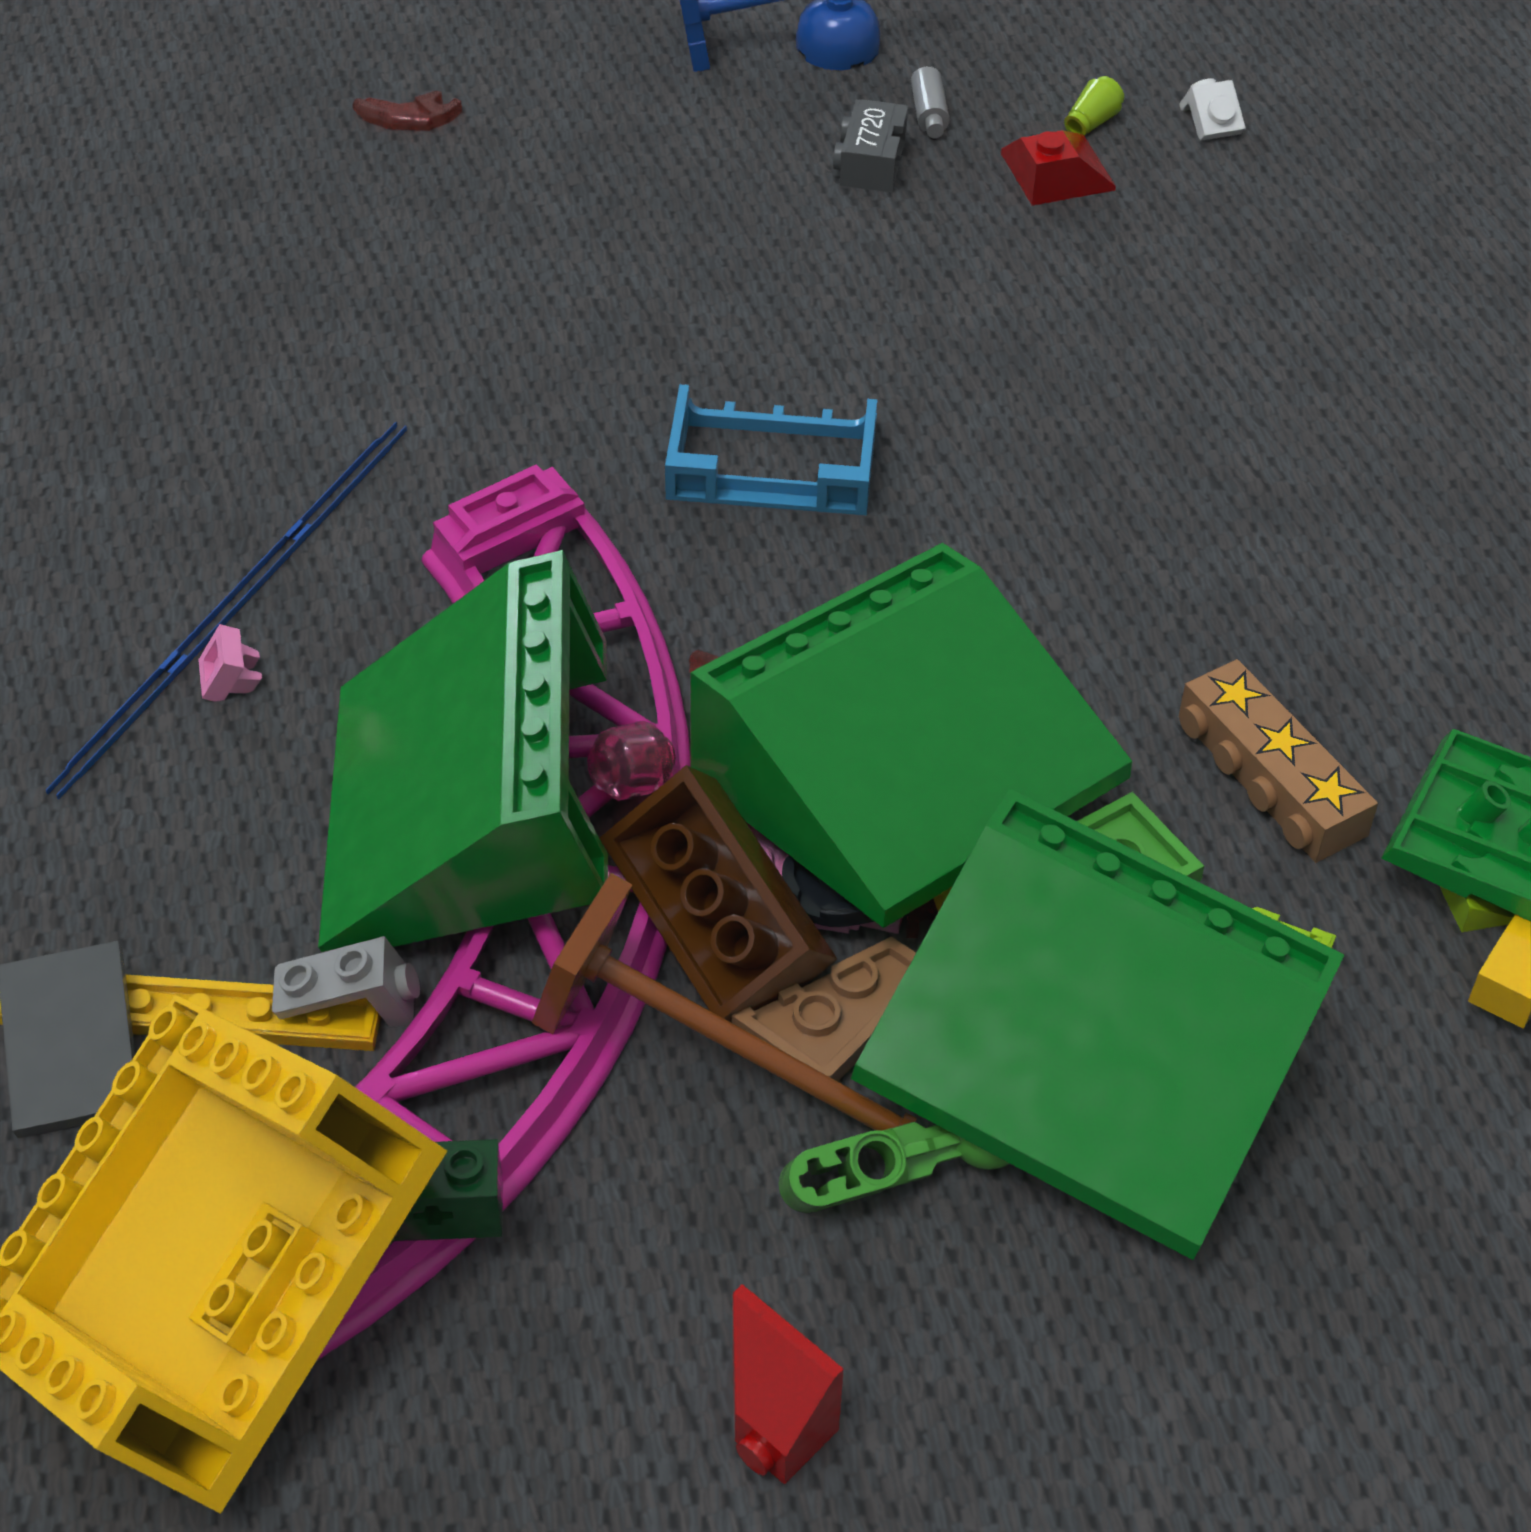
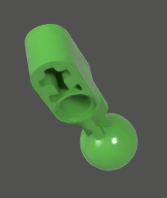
(908, 1155)

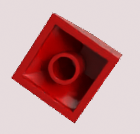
(1056, 167)
(782, 1390)

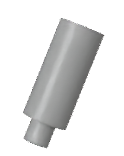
(930, 101)

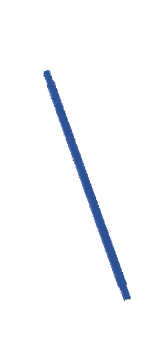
(184, 660)

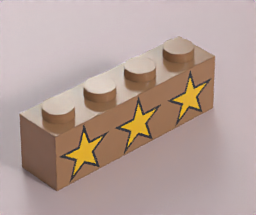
(1276, 761)

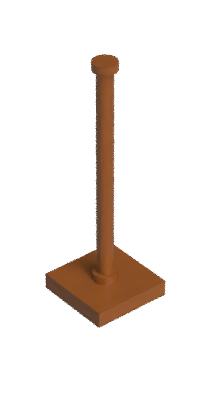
(589, 957)

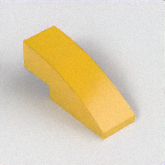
(1505, 977)

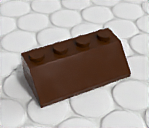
(716, 895)

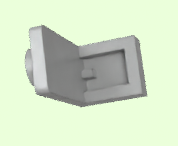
(345, 975)

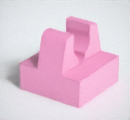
(226, 665)

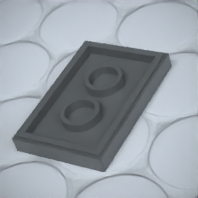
(64, 1035)

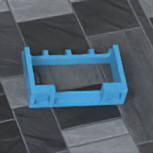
(697, 478)

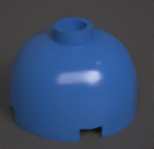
(838, 33)

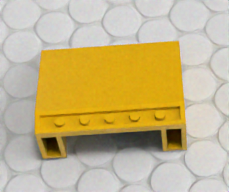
(202, 1248)

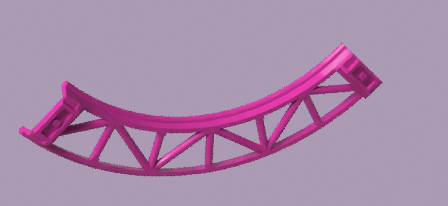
(476, 536)

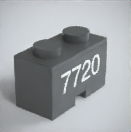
(871, 145)

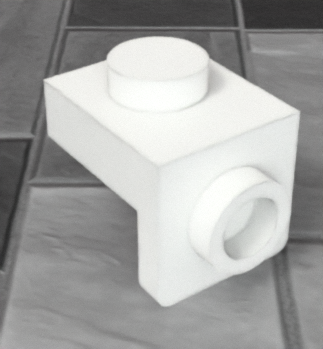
(1214, 109)

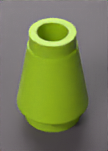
(1096, 104)

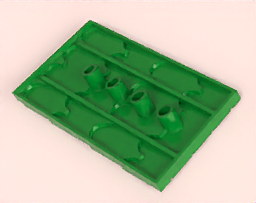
(1471, 823)

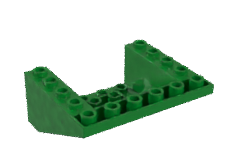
(895, 729)
(458, 768)
(1098, 1021)

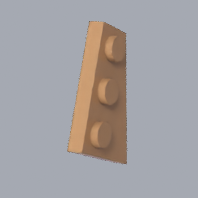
(835, 1015)

